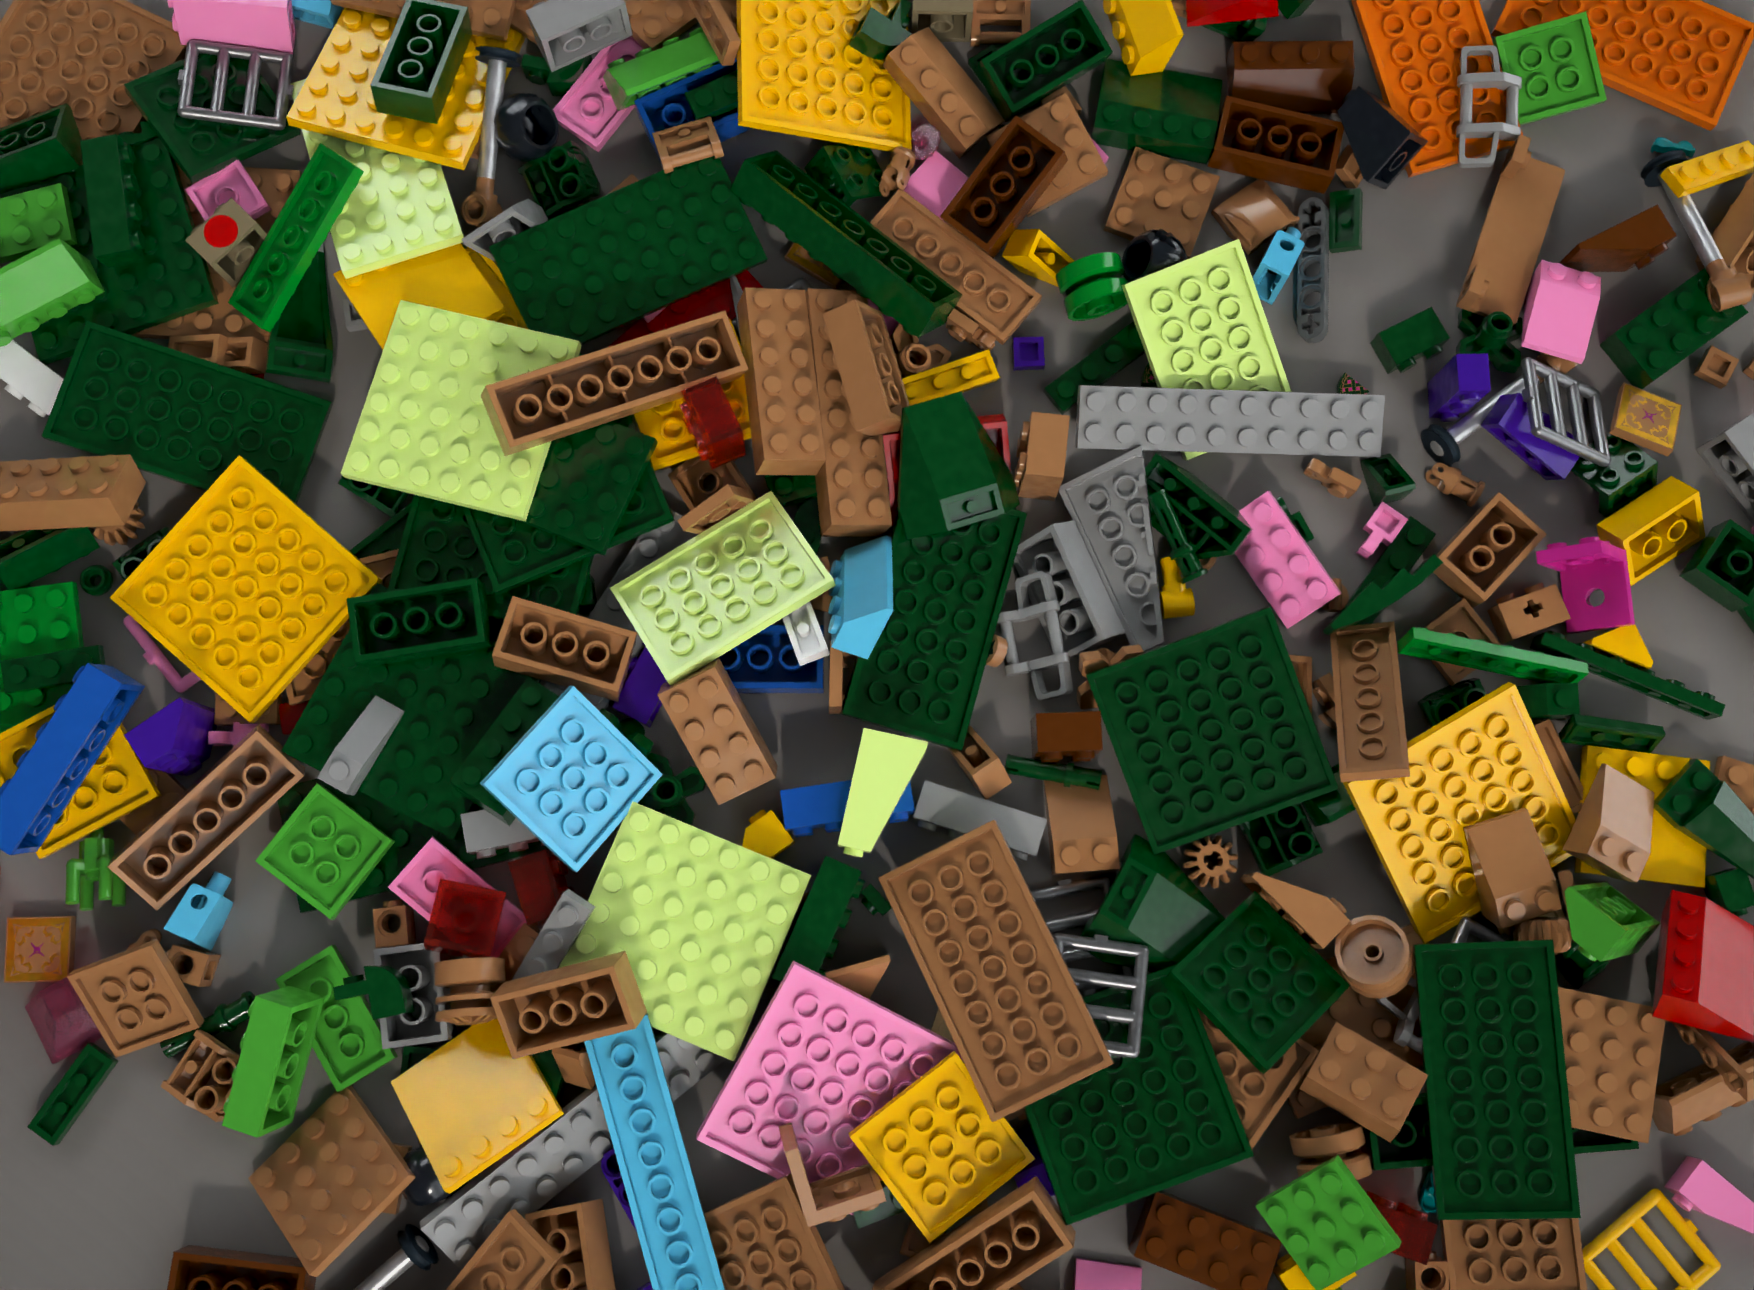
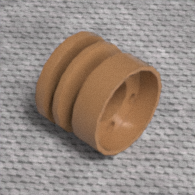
(469, 989)

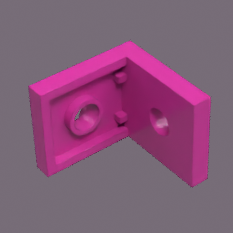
(1587, 568)

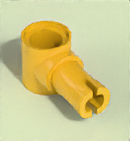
(1175, 597)

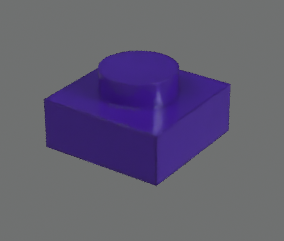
(1028, 353)

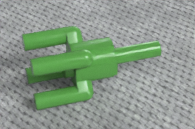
(92, 866)

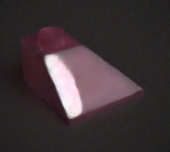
(61, 1021)

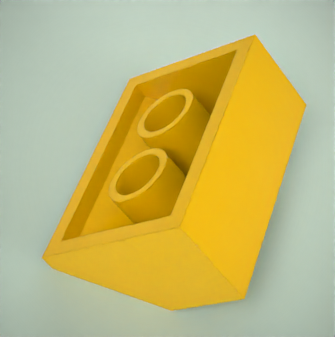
(1145, 32)
(1655, 526)

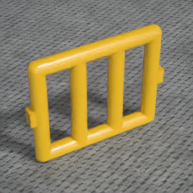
(1633, 1219)

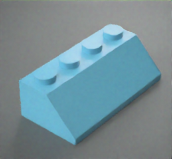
(861, 596)

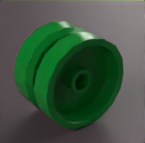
(1092, 286)

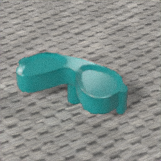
(1664, 145)
(1426, 1198)

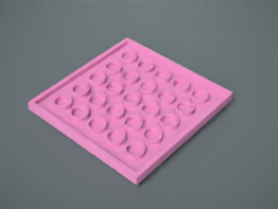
(822, 1065)

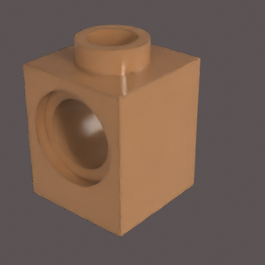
(404, 935)
(203, 968)
(1440, 1270)

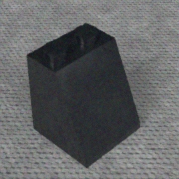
(1378, 137)

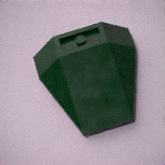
(949, 469)
(1152, 907)

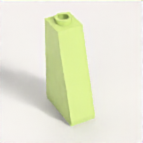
(878, 782)

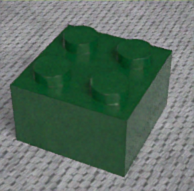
(1724, 566)

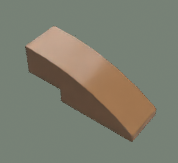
(237, 353)

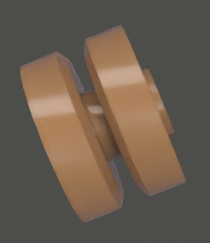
(1372, 937)
(1326, 1142)

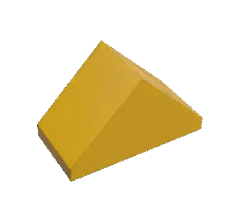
(1624, 643)

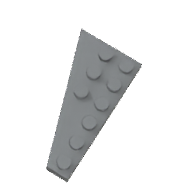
(1117, 530)

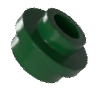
(90, 574)

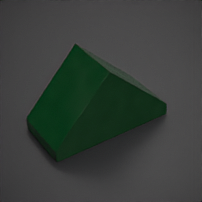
(1386, 479)

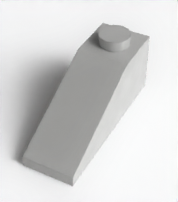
(361, 746)

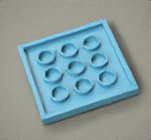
(571, 778)

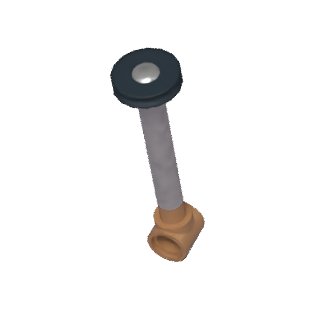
(483, 195)
(1725, 285)
(1443, 443)
(415, 1249)

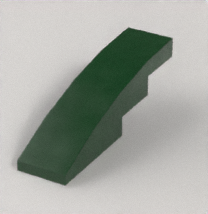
(1375, 599)

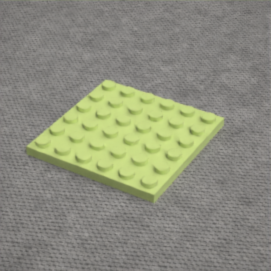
(426, 413)
(695, 925)

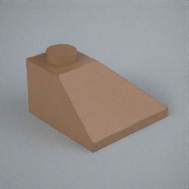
(861, 976)

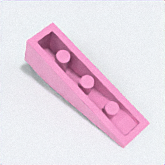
(1706, 1191)

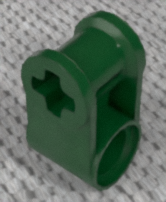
(1578, 968)

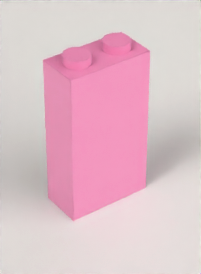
(236, 22)

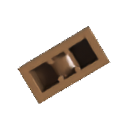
(1546, 611)

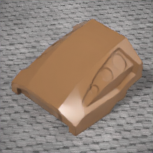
(1254, 215)
(204, 1076)

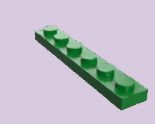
(1491, 657)

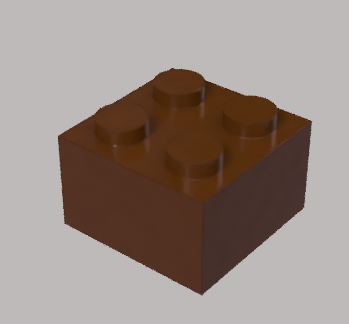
(1066, 735)

